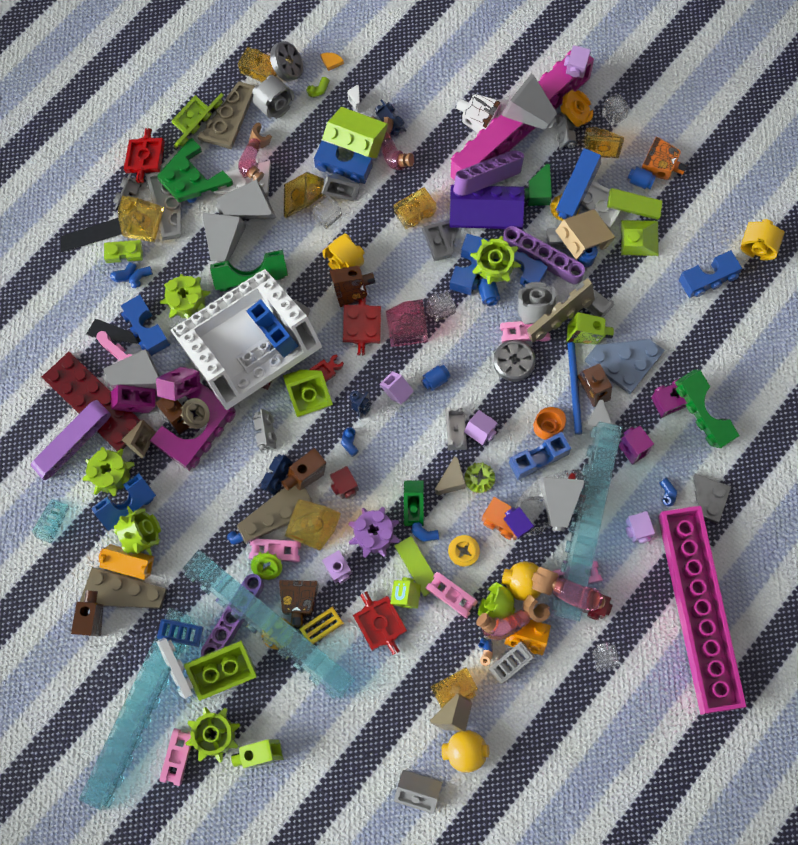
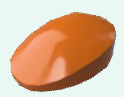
(549, 422)

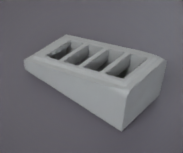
(498, 672)

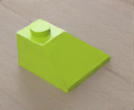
(639, 238)
(307, 391)

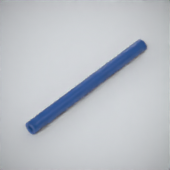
(574, 388)

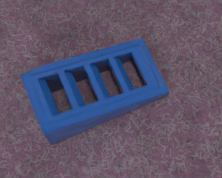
(173, 624)

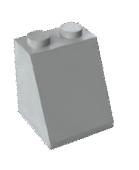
(246, 203)
(132, 371)

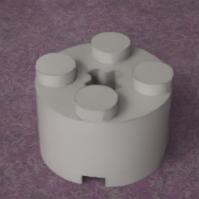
(272, 97)
(535, 301)

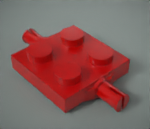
(144, 155)
(361, 324)
(379, 623)

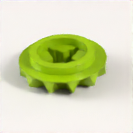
(485, 484)
(268, 572)

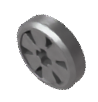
(286, 61)
(517, 371)

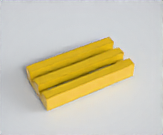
(336, 617)

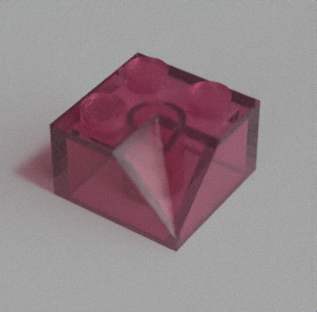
(407, 323)

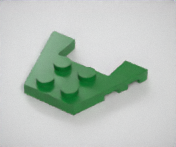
(185, 180)

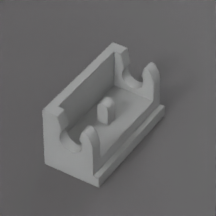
(600, 305)
(455, 429)

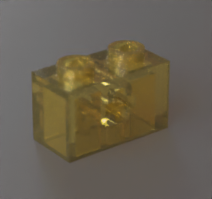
(256, 64)
(415, 208)
(459, 679)

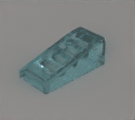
(56, 523)

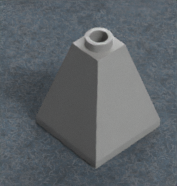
(531, 106)
(222, 235)
(560, 500)

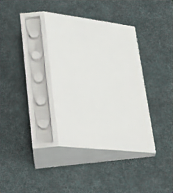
(233, 349)

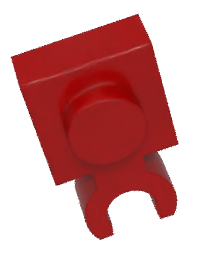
(328, 368)

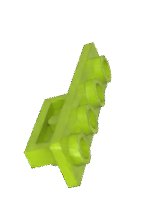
(191, 115)

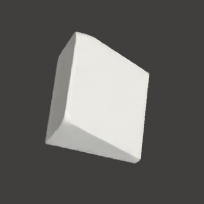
(354, 97)

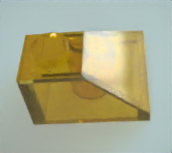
(603, 142)
(302, 193)
(139, 218)
(312, 524)

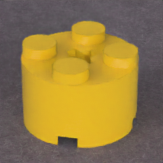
(762, 240)
(343, 253)

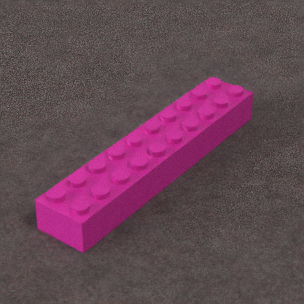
(506, 133)
(701, 611)

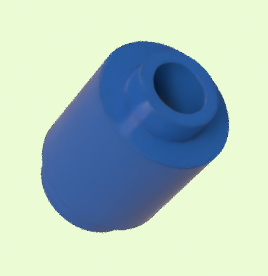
(641, 178)
(588, 257)
(488, 292)
(435, 377)

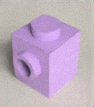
(577, 61)
(396, 387)
(481, 427)
(639, 528)
(337, 567)

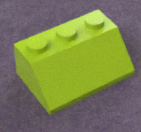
(355, 132)
(220, 670)

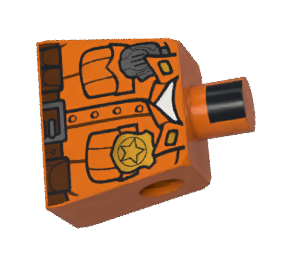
(663, 160)

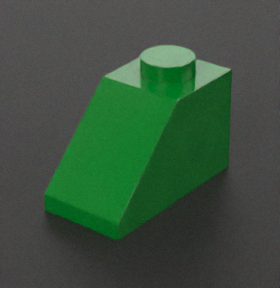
(539, 188)
(413, 502)

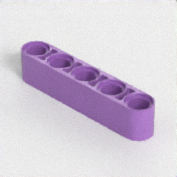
(488, 172)
(553, 255)
(70, 440)
(223, 624)

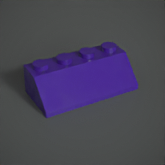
(488, 208)

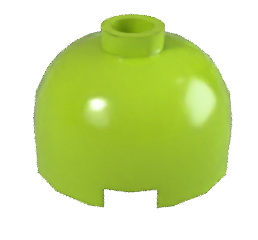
(498, 603)

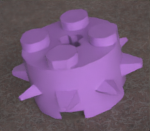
(373, 543)

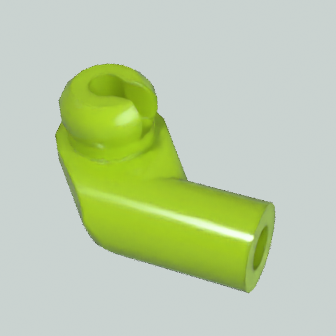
(318, 90)

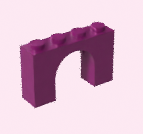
(188, 451)

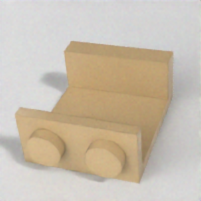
(584, 232)

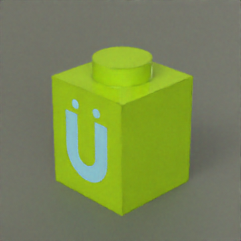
(405, 593)

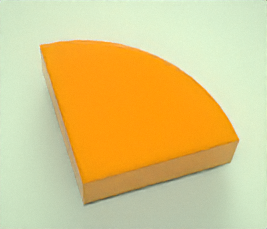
(331, 60)

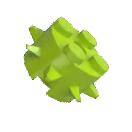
(492, 250)
(184, 287)
(108, 481)
(137, 531)
(202, 728)

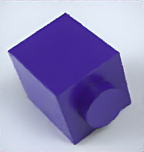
(518, 522)

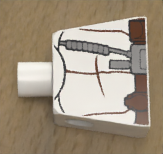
(479, 111)

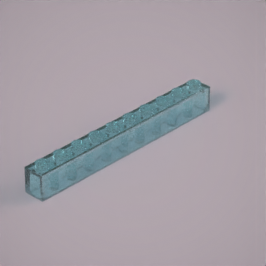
(589, 513)
(269, 624)
(131, 721)

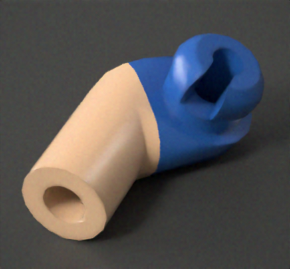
(487, 655)

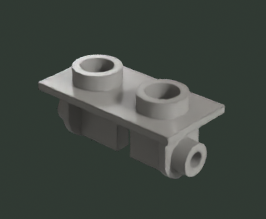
(565, 136)
(129, 186)
(264, 421)

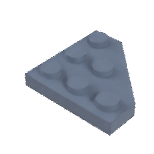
(626, 361)

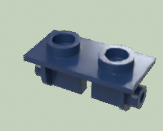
(387, 110)
(360, 403)
(280, 466)

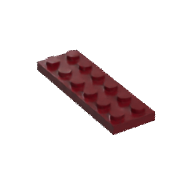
(81, 388)

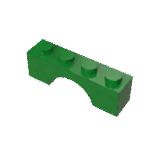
(227, 276)
(693, 389)

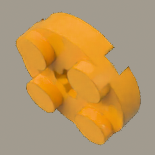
(577, 107)

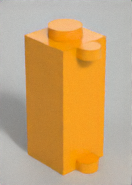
(135, 565)

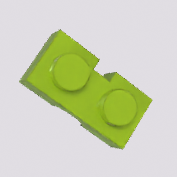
(119, 250)

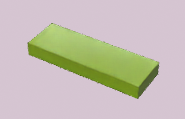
(634, 203)
(415, 563)

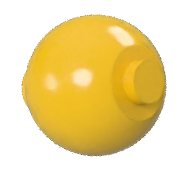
(519, 580)
(466, 751)

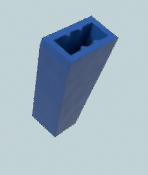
(579, 183)

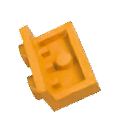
(533, 635)

